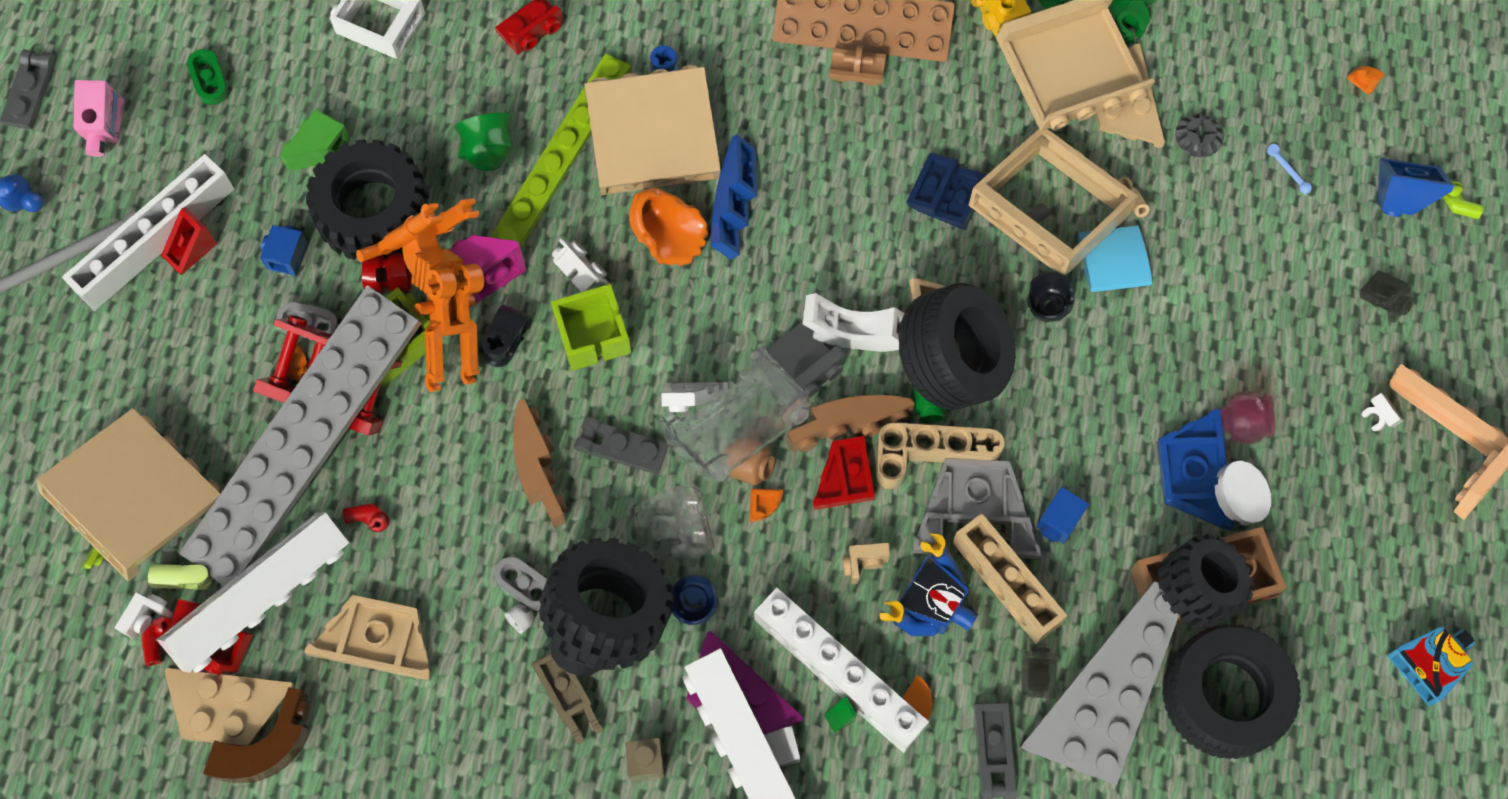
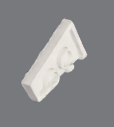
(683, 395)

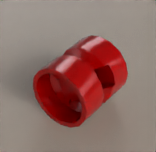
(396, 273)

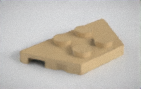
(1135, 119)
(375, 637)
(223, 705)

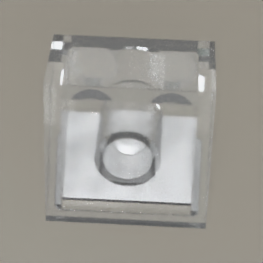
(673, 525)

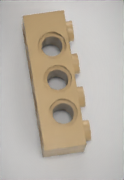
(1009, 578)

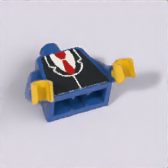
(933, 596)

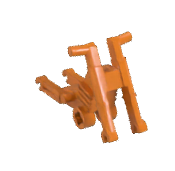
(444, 281)

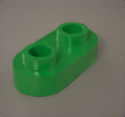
(208, 78)

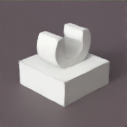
(1386, 412)

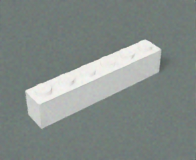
(146, 233)
(253, 592)
(736, 728)

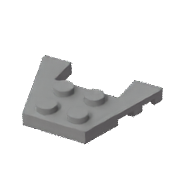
(974, 488)

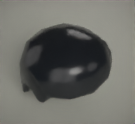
(1051, 287)

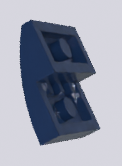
(945, 191)

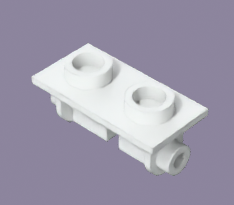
(573, 258)

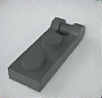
(28, 89)
(622, 446)
(994, 750)

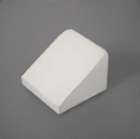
(783, 746)

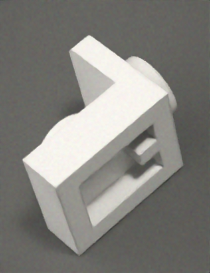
(137, 614)

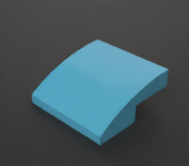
(1117, 261)

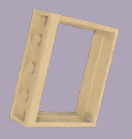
(1027, 231)

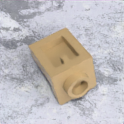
(869, 555)

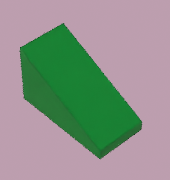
(841, 715)

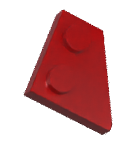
(846, 475)

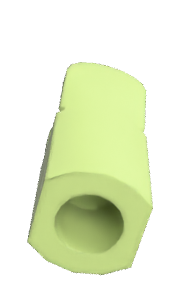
(179, 576)

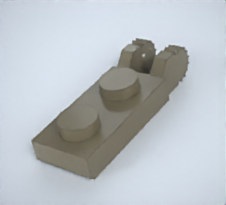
(566, 695)

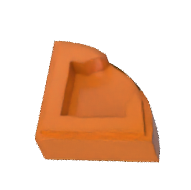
(1366, 78)
(298, 365)
(763, 503)
(919, 697)

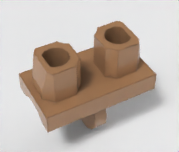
(857, 66)

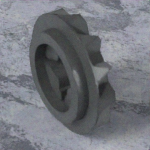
(1190, 141)

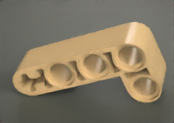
(939, 437)

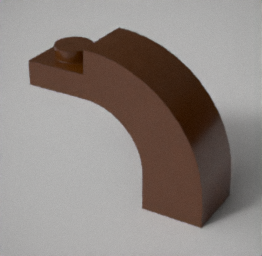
(268, 756)

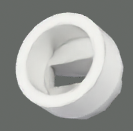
(522, 619)

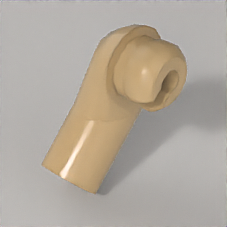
(1140, 208)

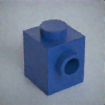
(283, 249)
(1062, 516)

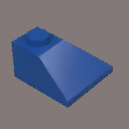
(1409, 186)

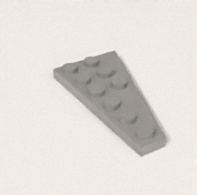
(1104, 703)

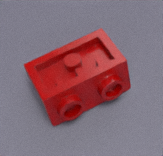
(529, 25)

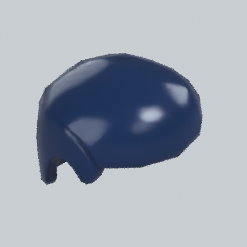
(694, 591)

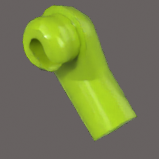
(1459, 205)

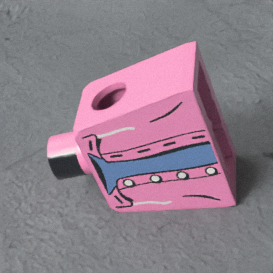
(97, 114)

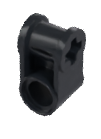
(505, 331)

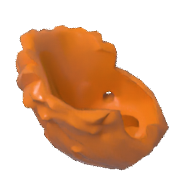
(667, 226)

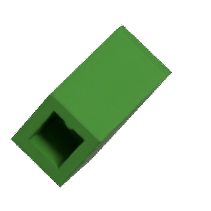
(315, 139)

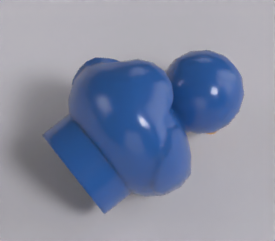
(17, 195)

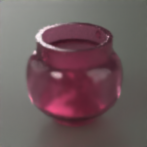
(1248, 417)

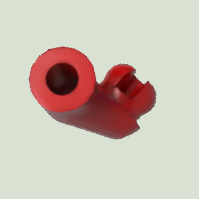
(369, 514)
(150, 645)

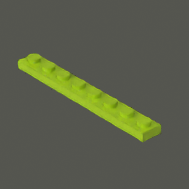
(554, 162)

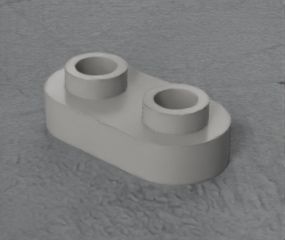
(314, 315)
(525, 583)

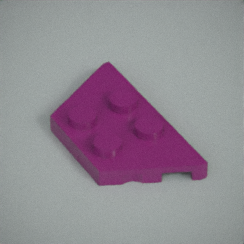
(766, 704)

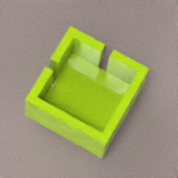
(589, 327)

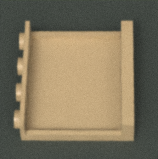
(1071, 62)
(652, 130)
(128, 491)

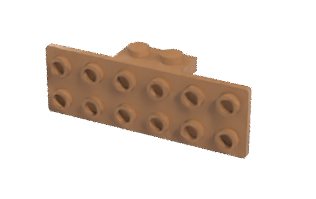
(880, 26)

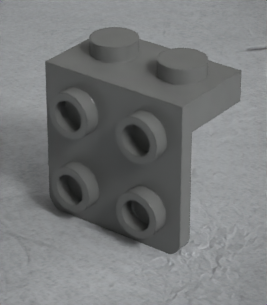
(807, 359)

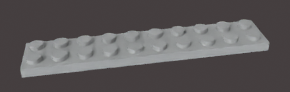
(300, 436)

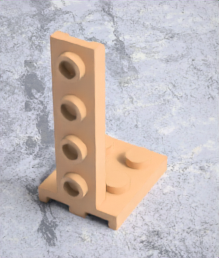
(1464, 424)

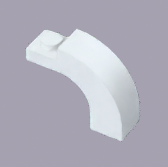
(851, 328)

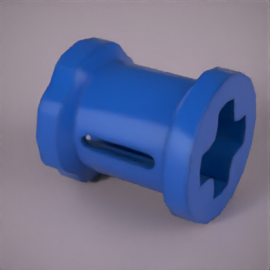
(663, 58)

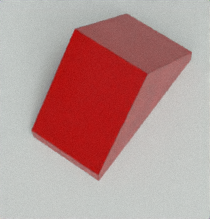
(187, 242)

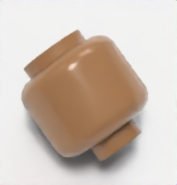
(756, 468)

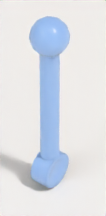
(1273, 150)

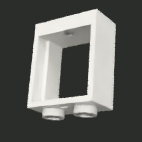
(396, 37)

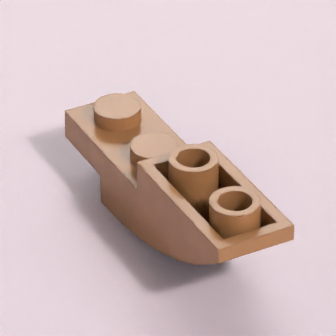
(860, 413)
(531, 454)

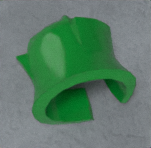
(485, 140)

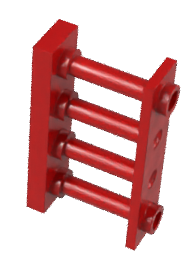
(277, 384)

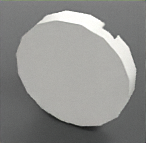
(1243, 493)

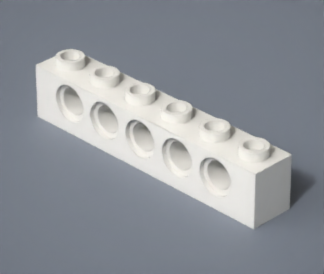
(840, 670)

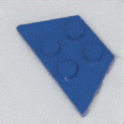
(1190, 467)

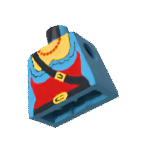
(1434, 662)

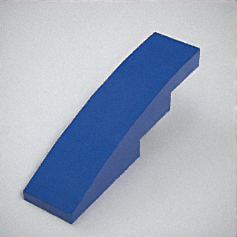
(734, 190)

